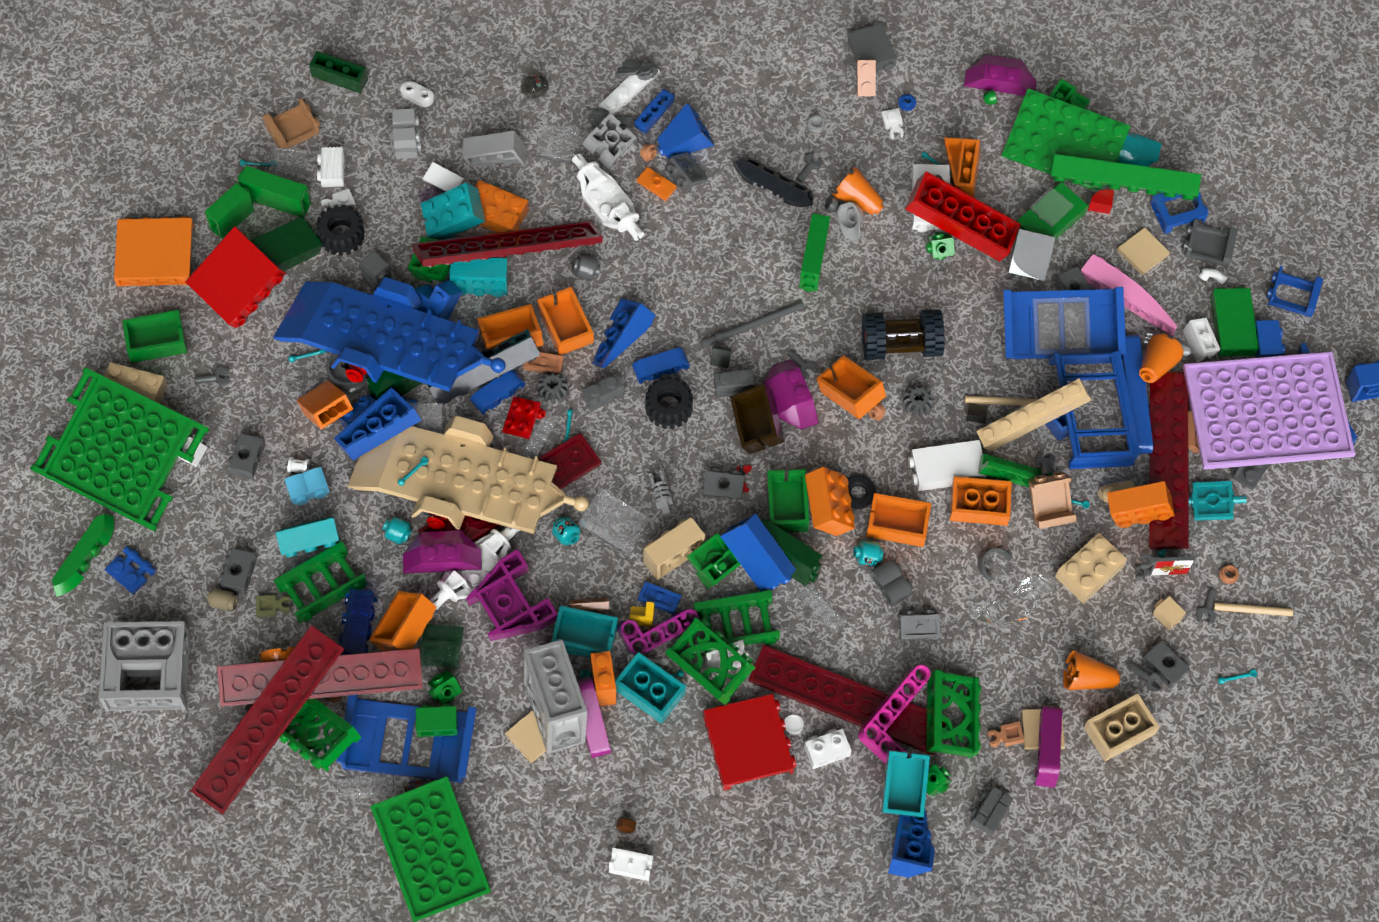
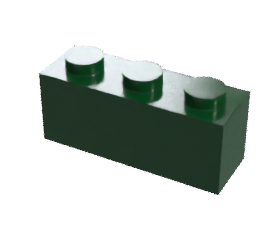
(338, 72)

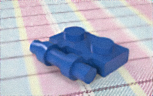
(127, 575)

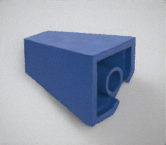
(684, 134)

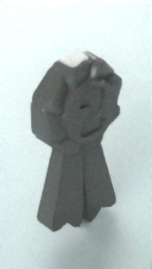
(643, 71)
(600, 114)

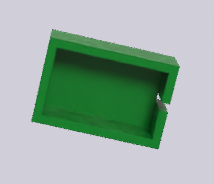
(154, 336)
(788, 500)

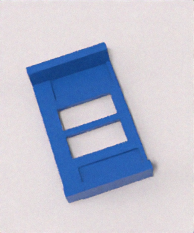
(369, 719)

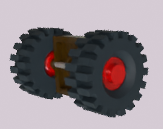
(903, 335)

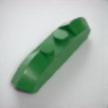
(79, 559)

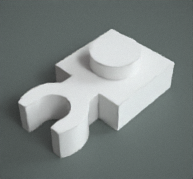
(893, 120)
(343, 197)

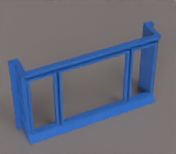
(1099, 459)

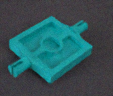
(1214, 500)

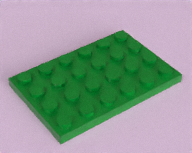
(1056, 127)
(430, 849)

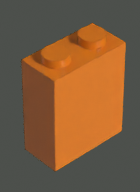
(324, 404)
(603, 678)

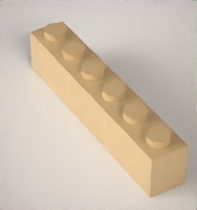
(1034, 415)

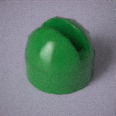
(990, 97)

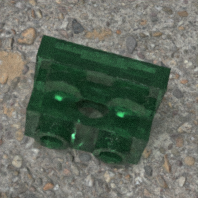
(441, 646)

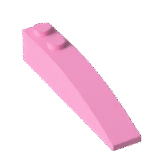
(1136, 299)

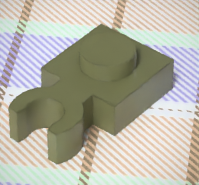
(269, 605)

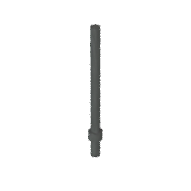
(719, 337)

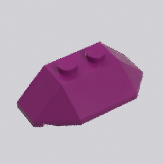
(1000, 75)
(791, 395)
(441, 553)

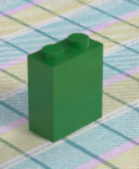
(229, 210)

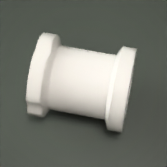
(297, 465)

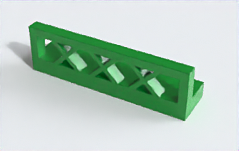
(1007, 470)

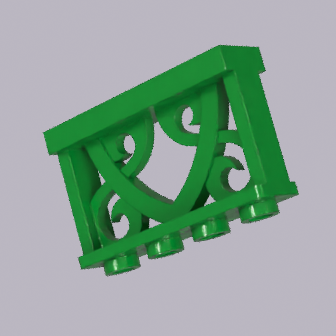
(716, 685)
(968, 705)
(339, 740)

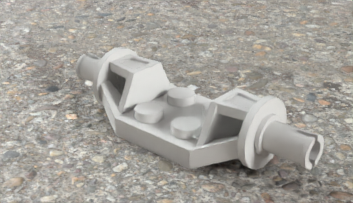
(606, 198)
(472, 578)

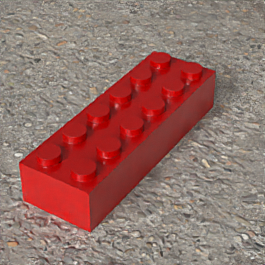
(962, 216)

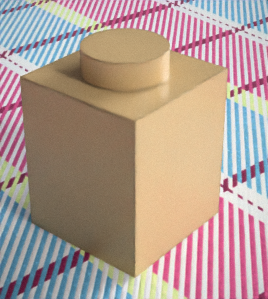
(1168, 612)

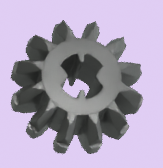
(558, 392)
(923, 403)

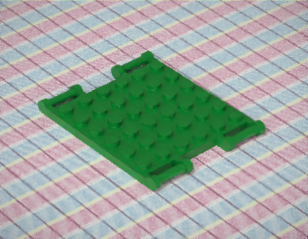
(119, 448)

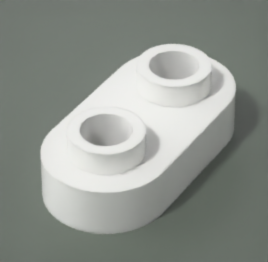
(416, 93)

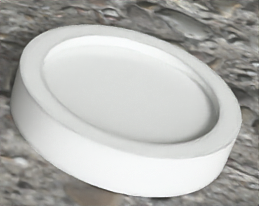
(794, 724)

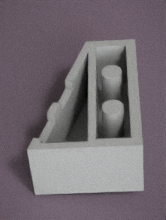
(494, 148)

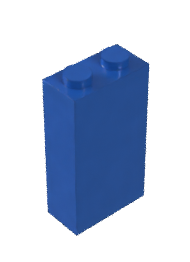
(758, 553)

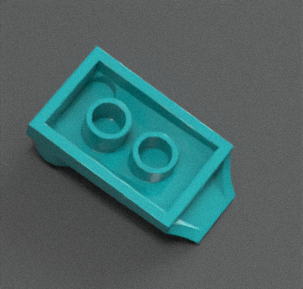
(1139, 150)

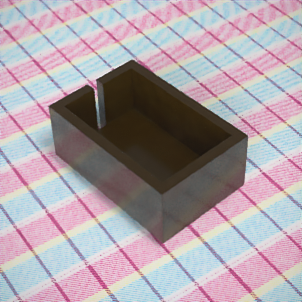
(757, 419)

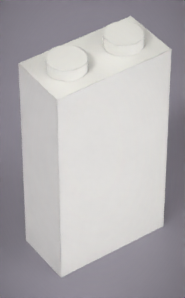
(917, 170)
(938, 465)

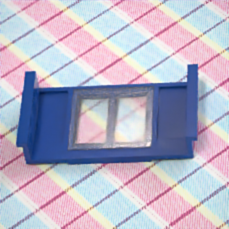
(1063, 322)

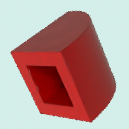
(1102, 201)

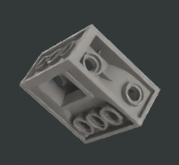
(144, 651)
(554, 696)

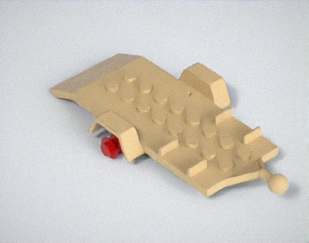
(463, 478)

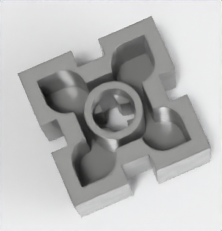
(406, 133)
(609, 140)

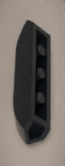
(781, 186)

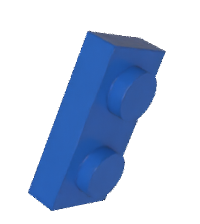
(662, 598)

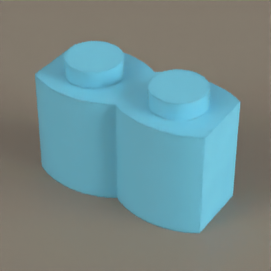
(307, 486)

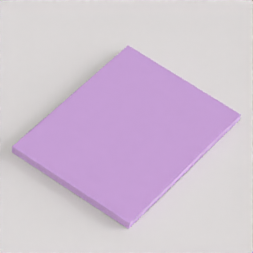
(1268, 410)

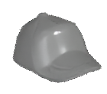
(850, 218)

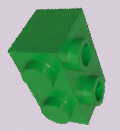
(436, 721)

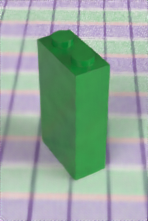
(276, 191)
(1031, 221)
(814, 252)
(1234, 321)

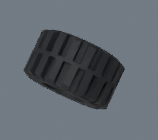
(340, 242)
(669, 416)

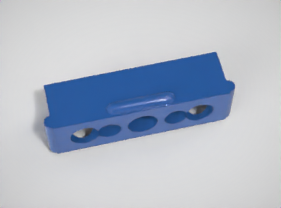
(654, 105)

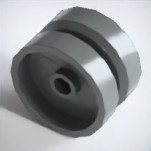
(339, 379)

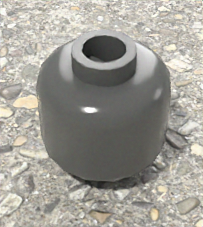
(586, 267)

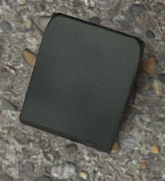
(720, 356)
(976, 413)

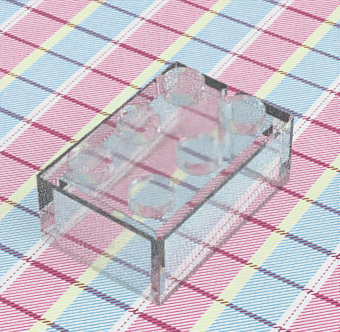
(614, 521)

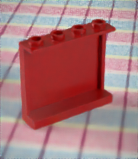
(235, 278)
(748, 740)

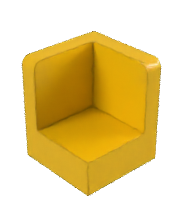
(643, 615)

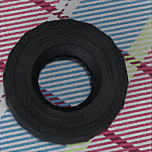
(867, 484)

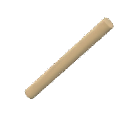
(998, 400)
(1253, 609)

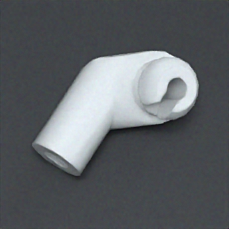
(1214, 273)

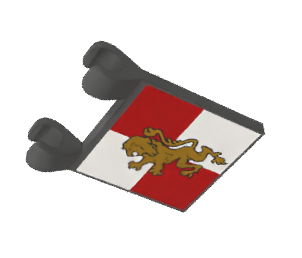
(1164, 566)

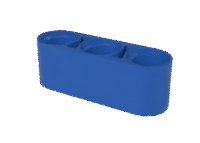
(660, 364)
(497, 390)

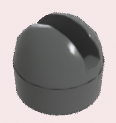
(832, 204)

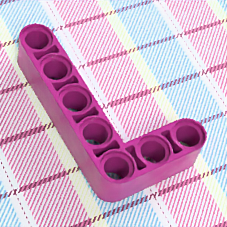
(890, 713)

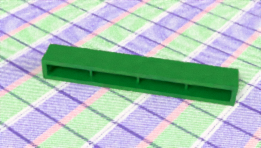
(1126, 176)

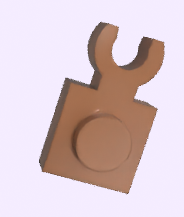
(1010, 734)

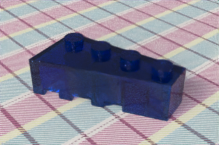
(356, 621)

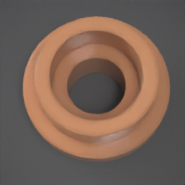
(648, 152)
(877, 412)
(1231, 569)

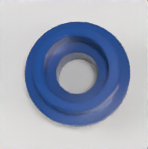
(907, 106)

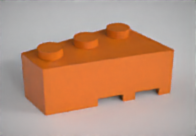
(964, 161)

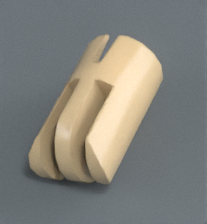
(1103, 490)

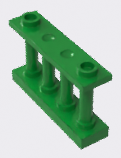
(304, 572)
(741, 603)

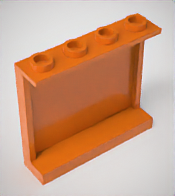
(153, 251)

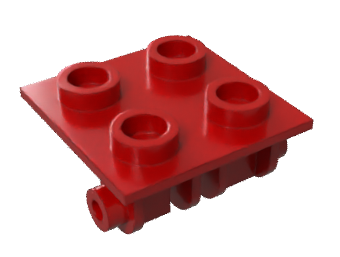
(522, 417)

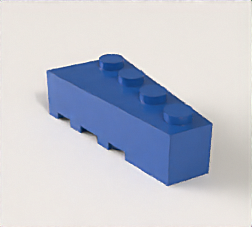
(377, 424)

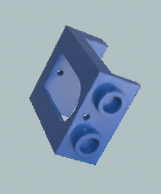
(1168, 222)
(1313, 287)

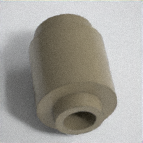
(222, 599)

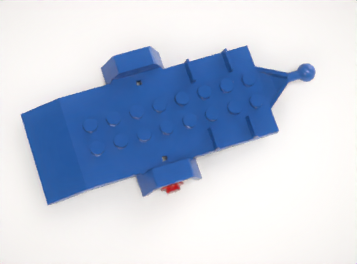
(383, 337)

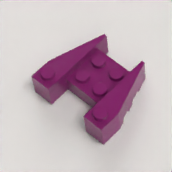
(506, 603)

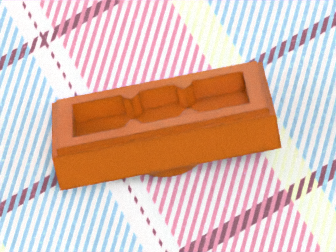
(656, 184)

